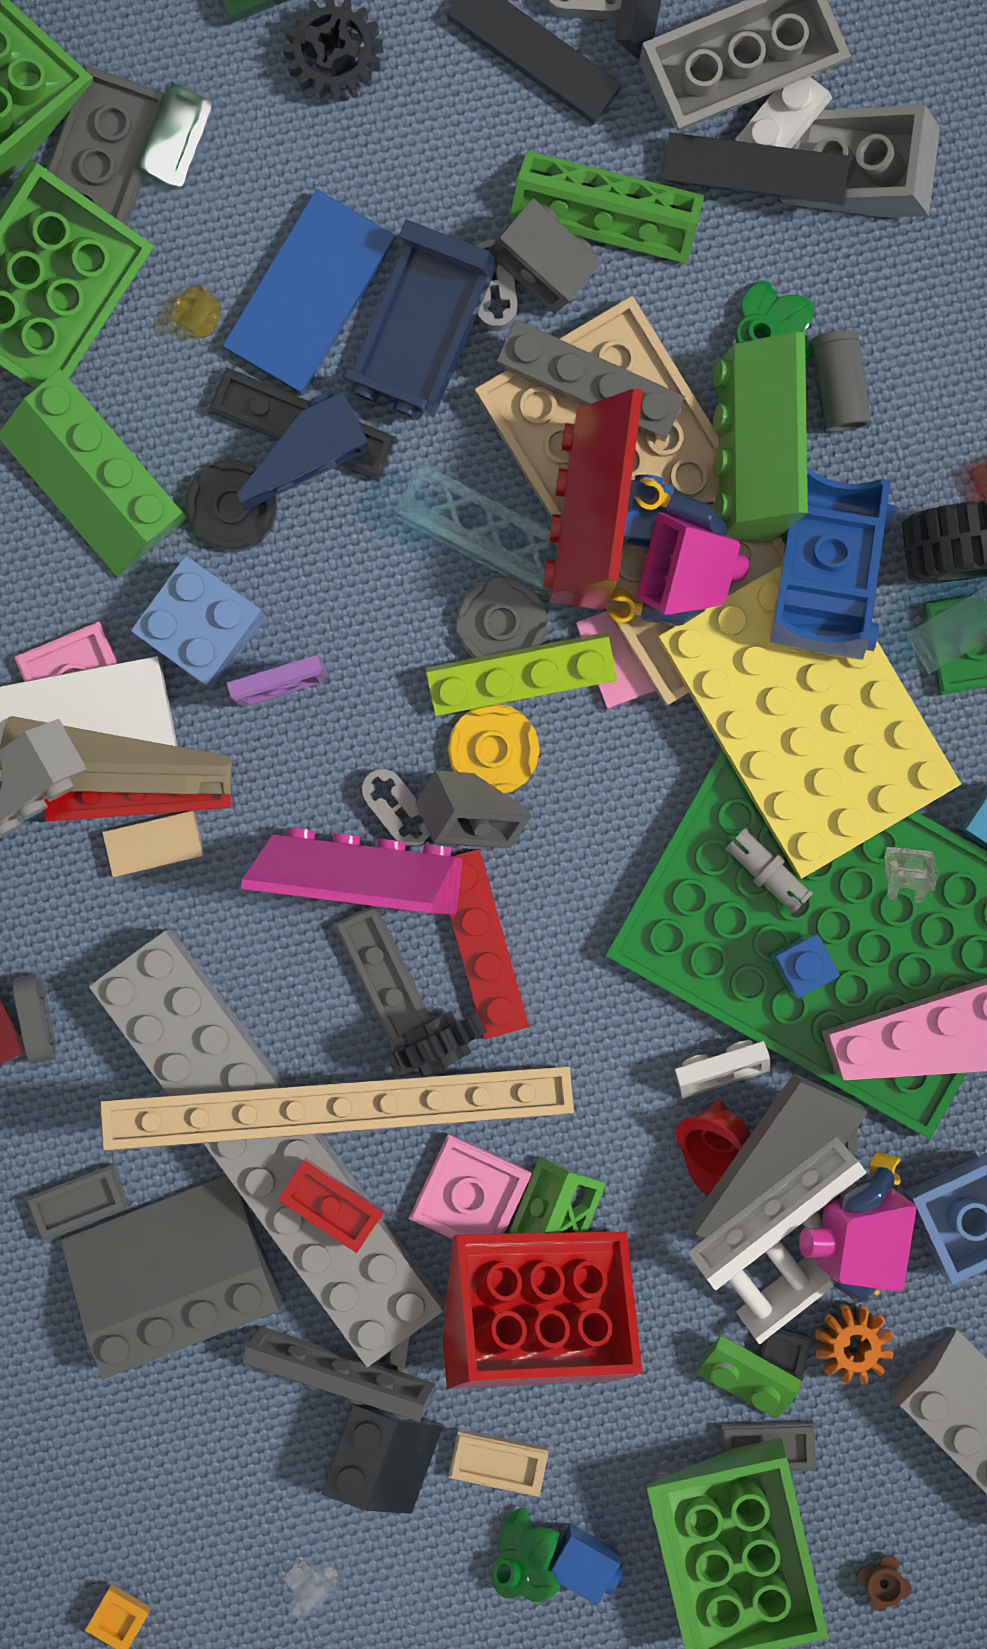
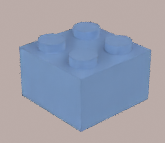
(199, 622)
(954, 1218)

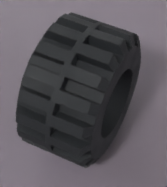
(947, 543)

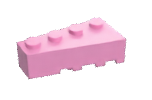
(915, 1039)

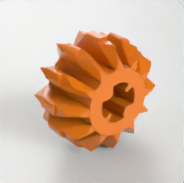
(869, 1348)

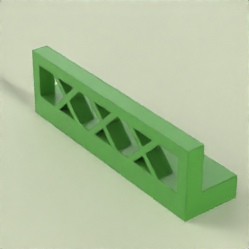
(606, 211)
(548, 1200)

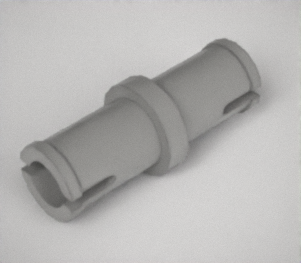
(769, 871)

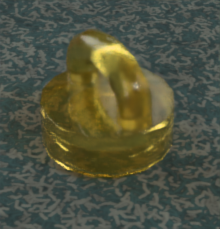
(196, 311)

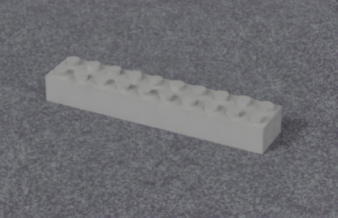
(202, 1048)

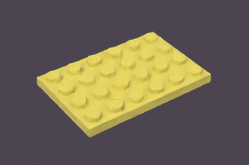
(813, 736)

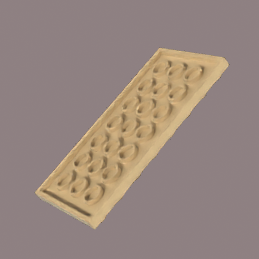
(532, 429)

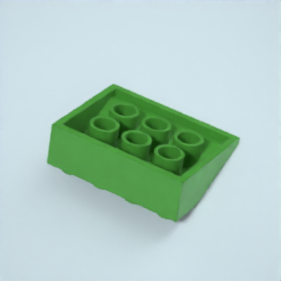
(35, 87)
(58, 273)
(738, 1552)

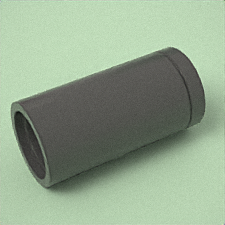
(841, 380)

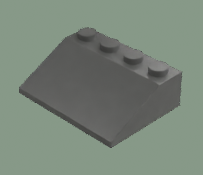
(169, 1275)

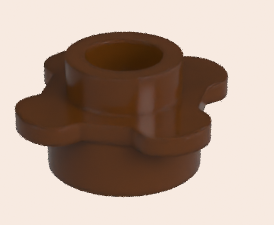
(886, 1596)

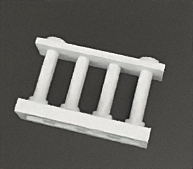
(759, 1231)

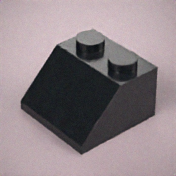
(381, 1460)

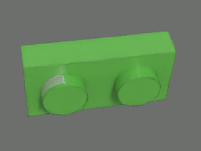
(748, 1377)

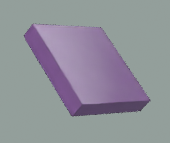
(278, 681)

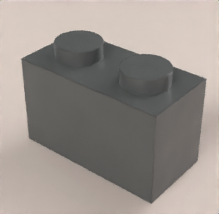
(545, 255)

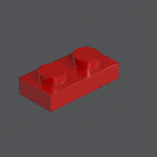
(330, 1205)

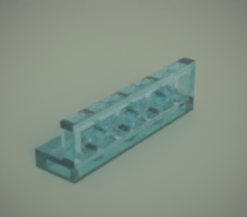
(470, 541)

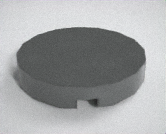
(500, 617)

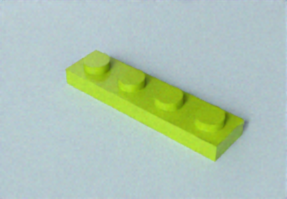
(521, 674)

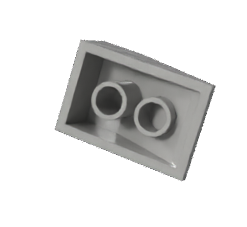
(890, 154)

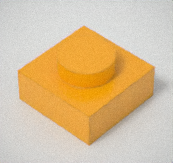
(118, 1618)

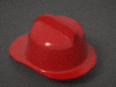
(710, 1143)

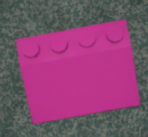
(357, 873)

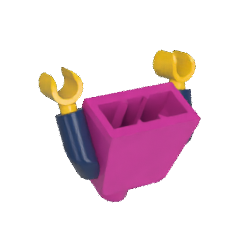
(685, 564)
(865, 1234)

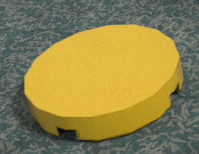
(495, 746)

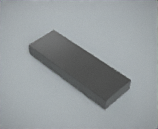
(383, 973)

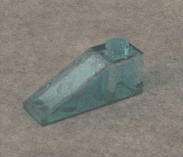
(951, 632)

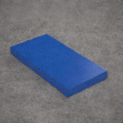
(309, 292)

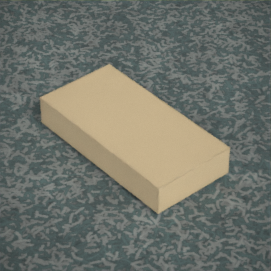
(153, 844)
(498, 1462)

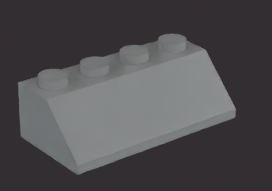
(740, 56)
(950, 1402)

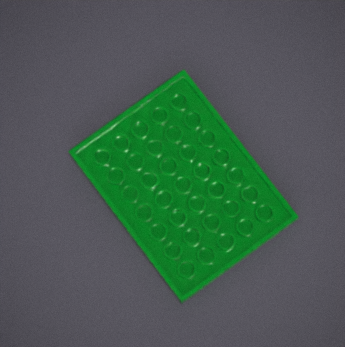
(711, 929)

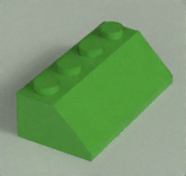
(761, 436)
(89, 473)

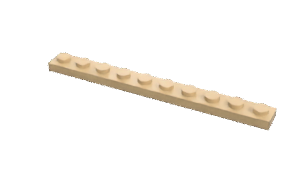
(334, 1108)

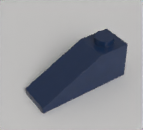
(312, 445)

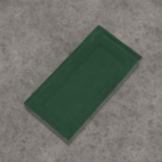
(173, 135)

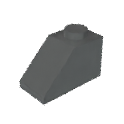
(469, 811)

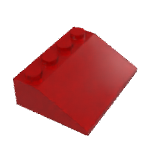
(594, 501)
(540, 1310)

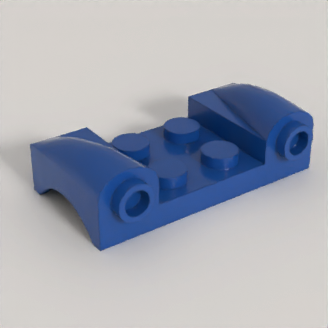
(833, 569)

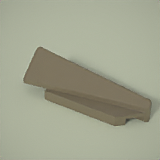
(135, 764)

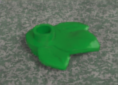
(773, 315)
(525, 1555)

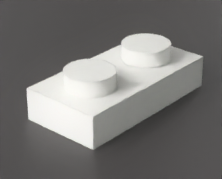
(786, 114)
(738, 1063)

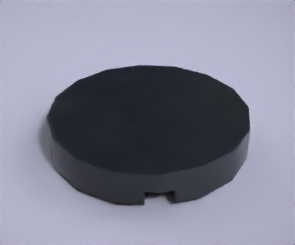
(218, 513)

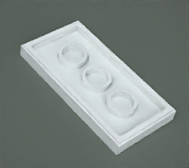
(110, 699)

